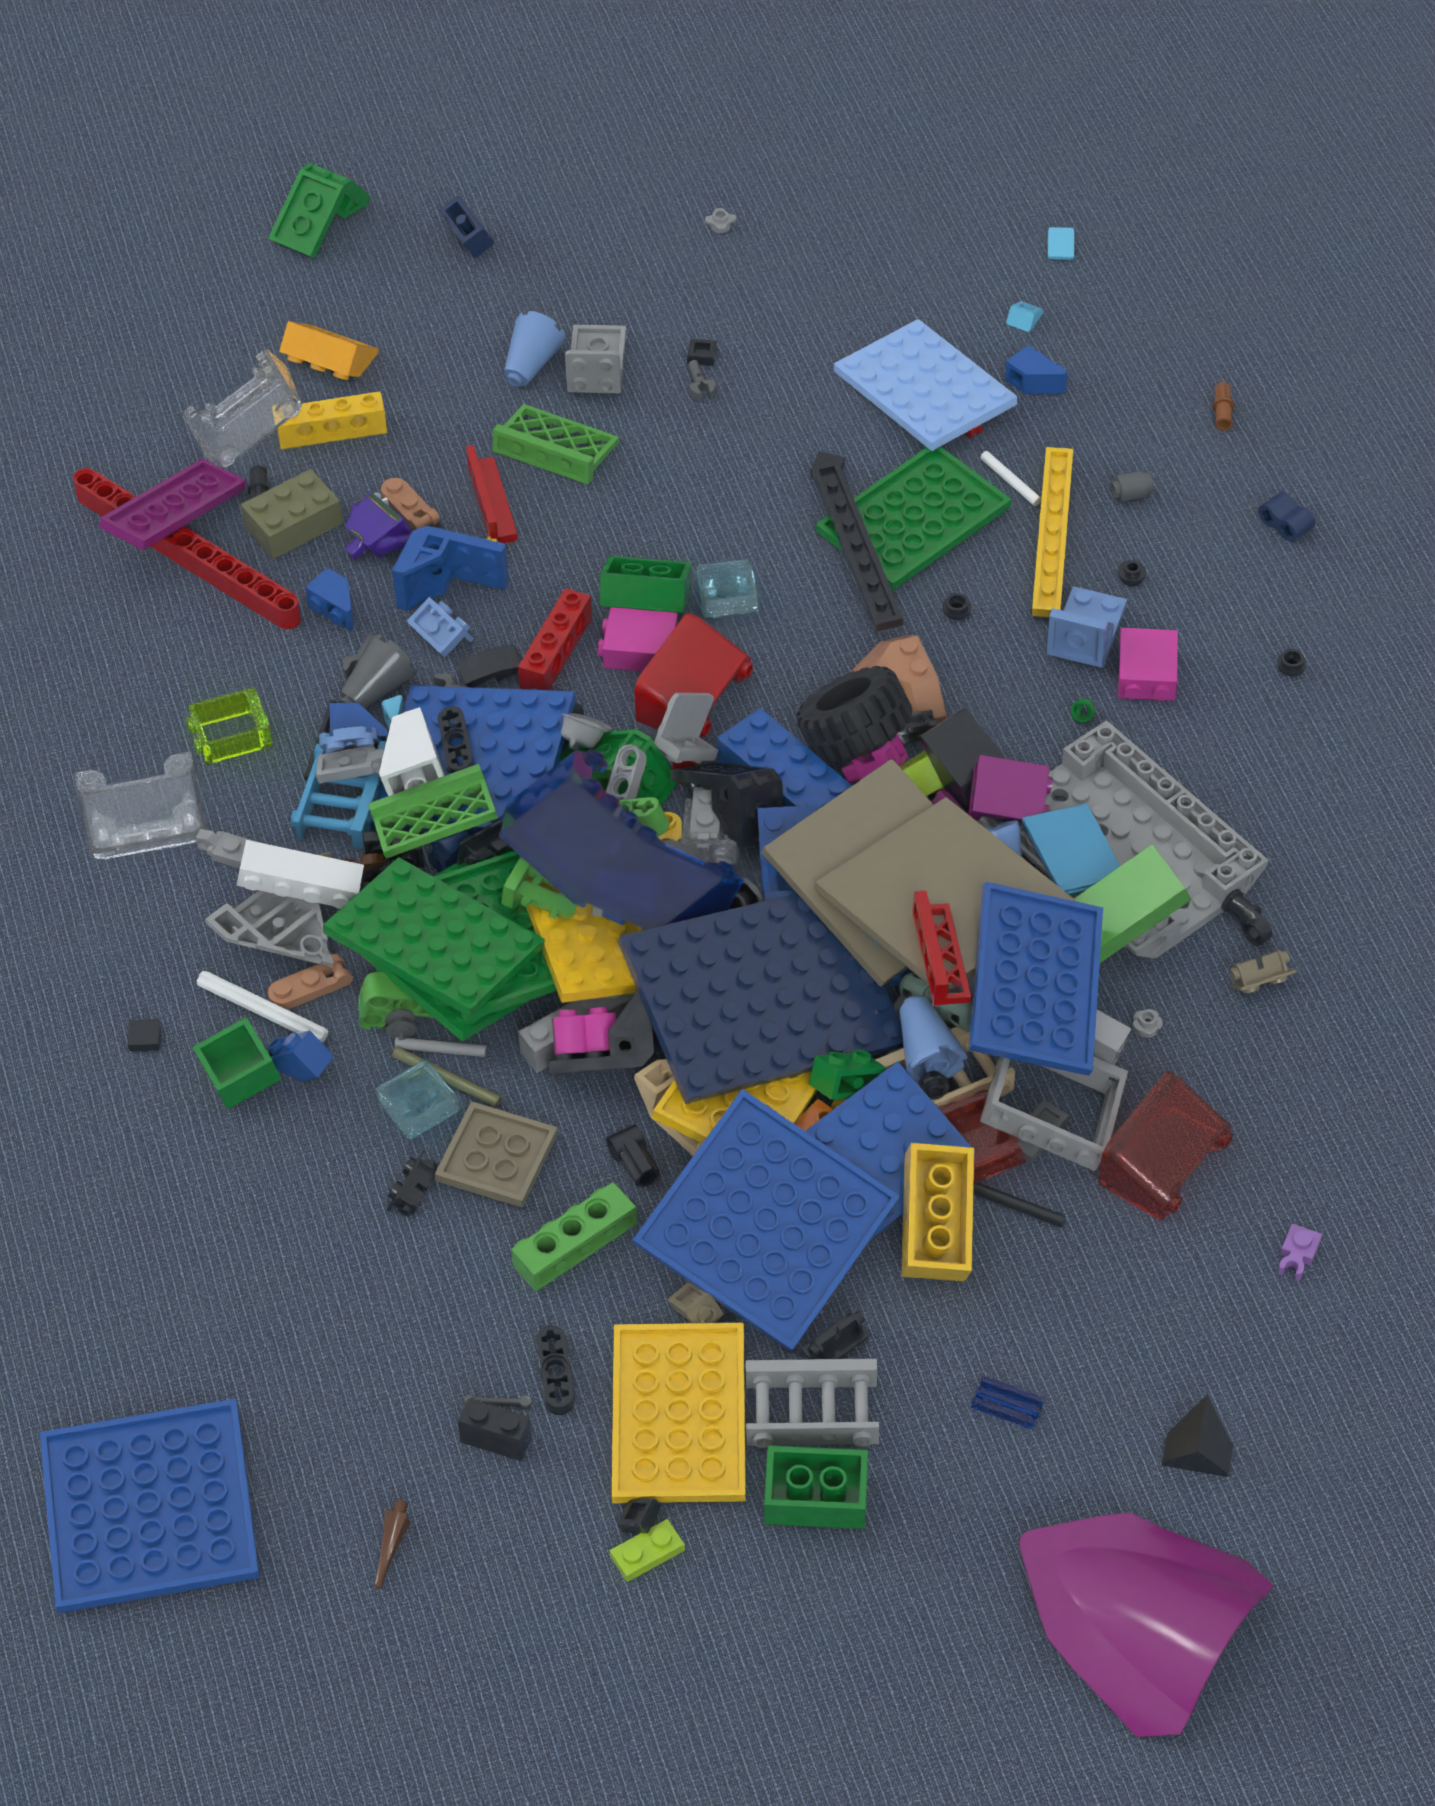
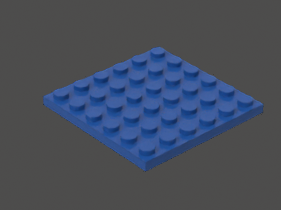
(510, 733)
(766, 1220)
(148, 1505)

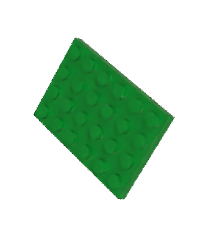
(922, 512)
(434, 936)

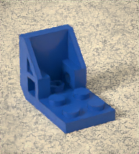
(451, 557)
(772, 824)

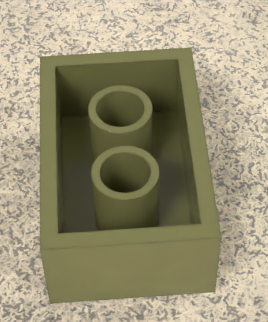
(291, 513)

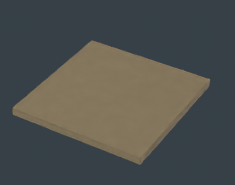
(836, 835)
(933, 853)

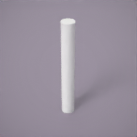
(1010, 478)

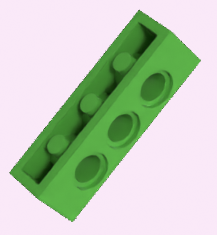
(567, 1251)

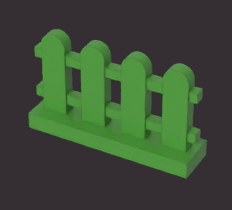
(532, 893)

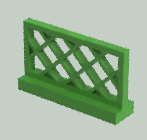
(553, 454)
(435, 797)

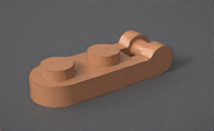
(408, 504)
(309, 984)

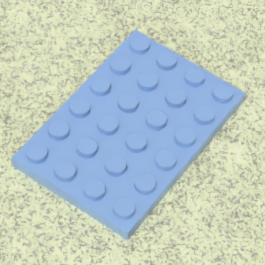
(925, 384)

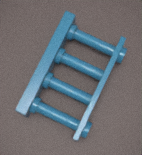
(355, 826)

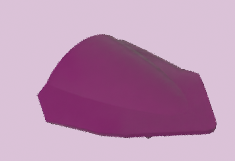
(1138, 1611)

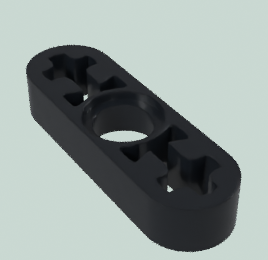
(449, 734)
(550, 1382)

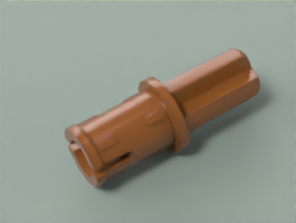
(1223, 406)

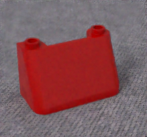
(689, 661)

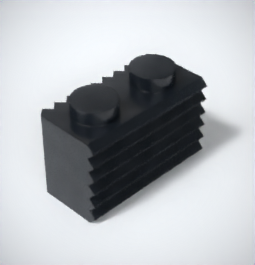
(495, 1429)

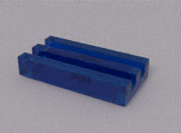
(1008, 1397)

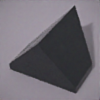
(1199, 1442)

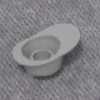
(582, 730)

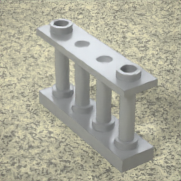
(812, 1374)

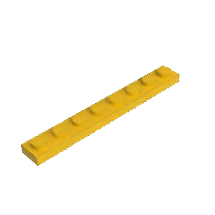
(1052, 531)

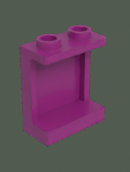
(1008, 789)

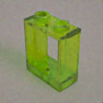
(224, 708)

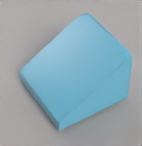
(1060, 243)
(1024, 316)
(392, 707)

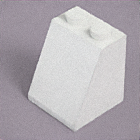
(409, 754)

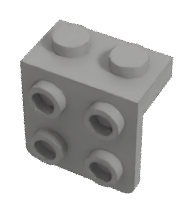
(682, 727)

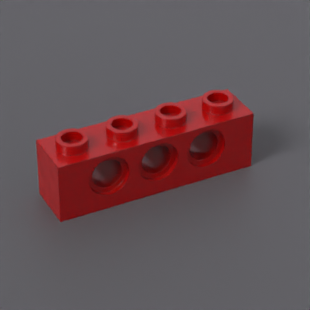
(555, 641)

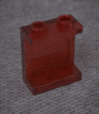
(994, 1148)

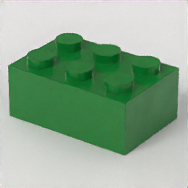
(645, 584)
(816, 1487)

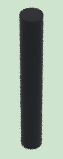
(1019, 1205)

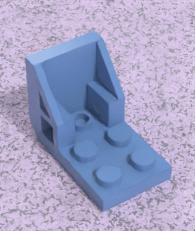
(1085, 626)

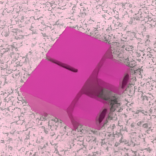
(866, 764)

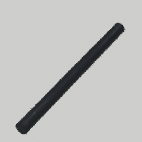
(324, 727)

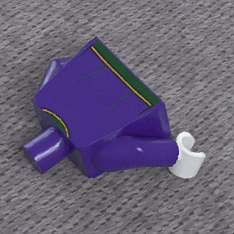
(375, 527)

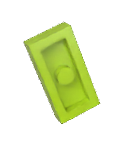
(647, 1550)

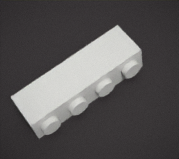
(299, 874)

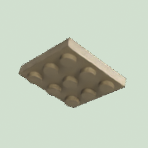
(496, 1154)

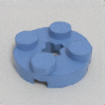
(348, 738)

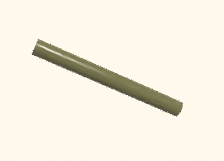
(451, 1078)

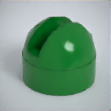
(1078, 707)

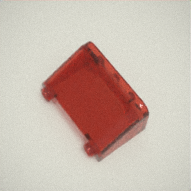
(1162, 1146)

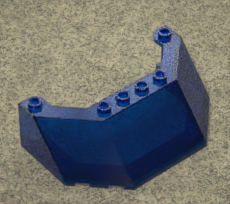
(605, 855)

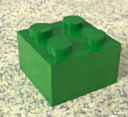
(236, 1063)

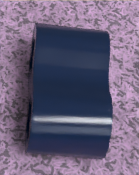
(1286, 516)
(445, 850)

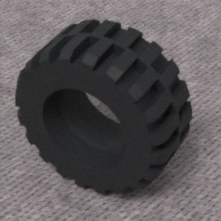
(854, 714)

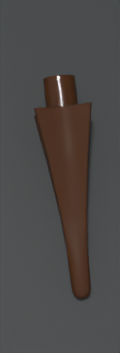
(394, 1529)

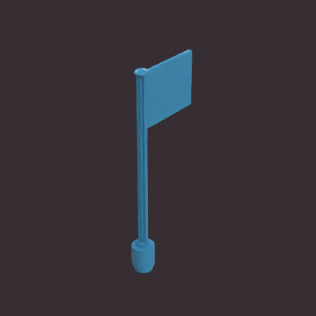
(1071, 847)

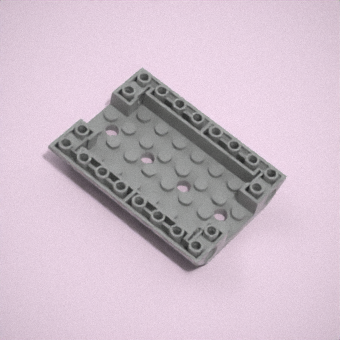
(1146, 806)

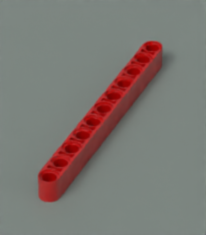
(199, 556)

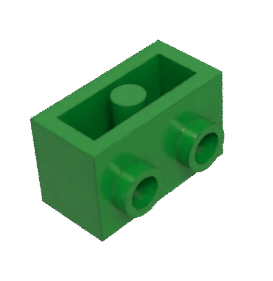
(844, 1074)

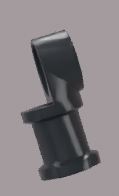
(1254, 926)

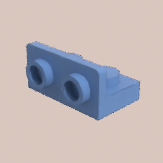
(438, 627)

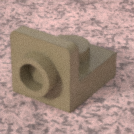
(695, 1305)

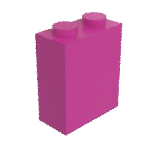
(634, 637)
(1147, 664)

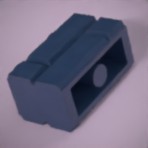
(466, 226)

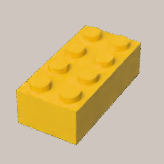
(937, 1212)

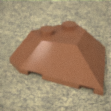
(913, 669)

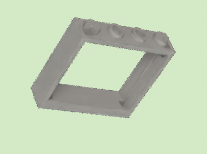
(1049, 1136)

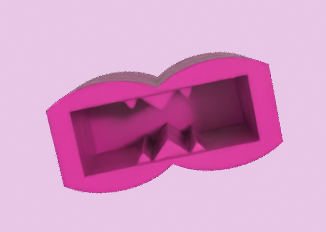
(582, 1032)

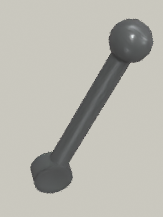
(525, 1401)

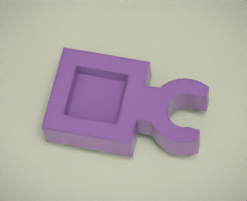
(1298, 1249)

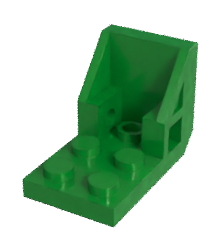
(312, 206)
(657, 773)

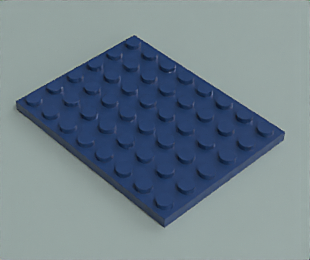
(755, 996)

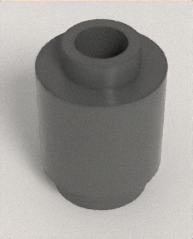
(1131, 485)

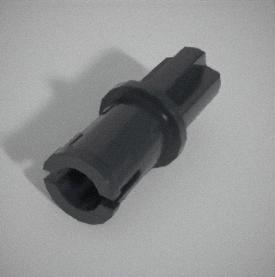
(258, 481)

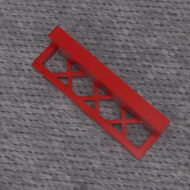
(491, 497)
(934, 954)

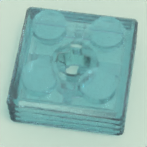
(727, 588)
(417, 1099)

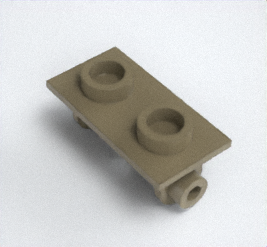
(1250, 976)

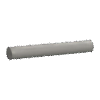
(442, 1047)

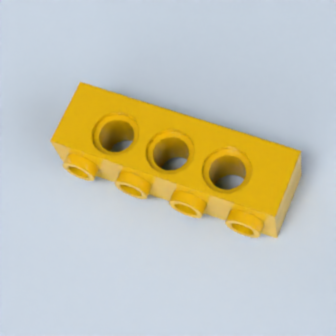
(334, 421)

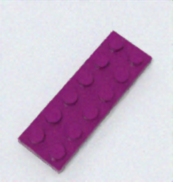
(172, 504)

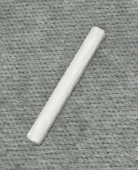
(259, 1005)

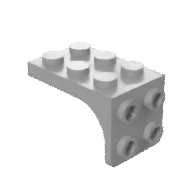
(596, 359)

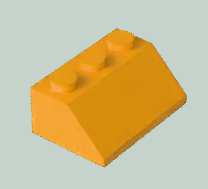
(326, 350)

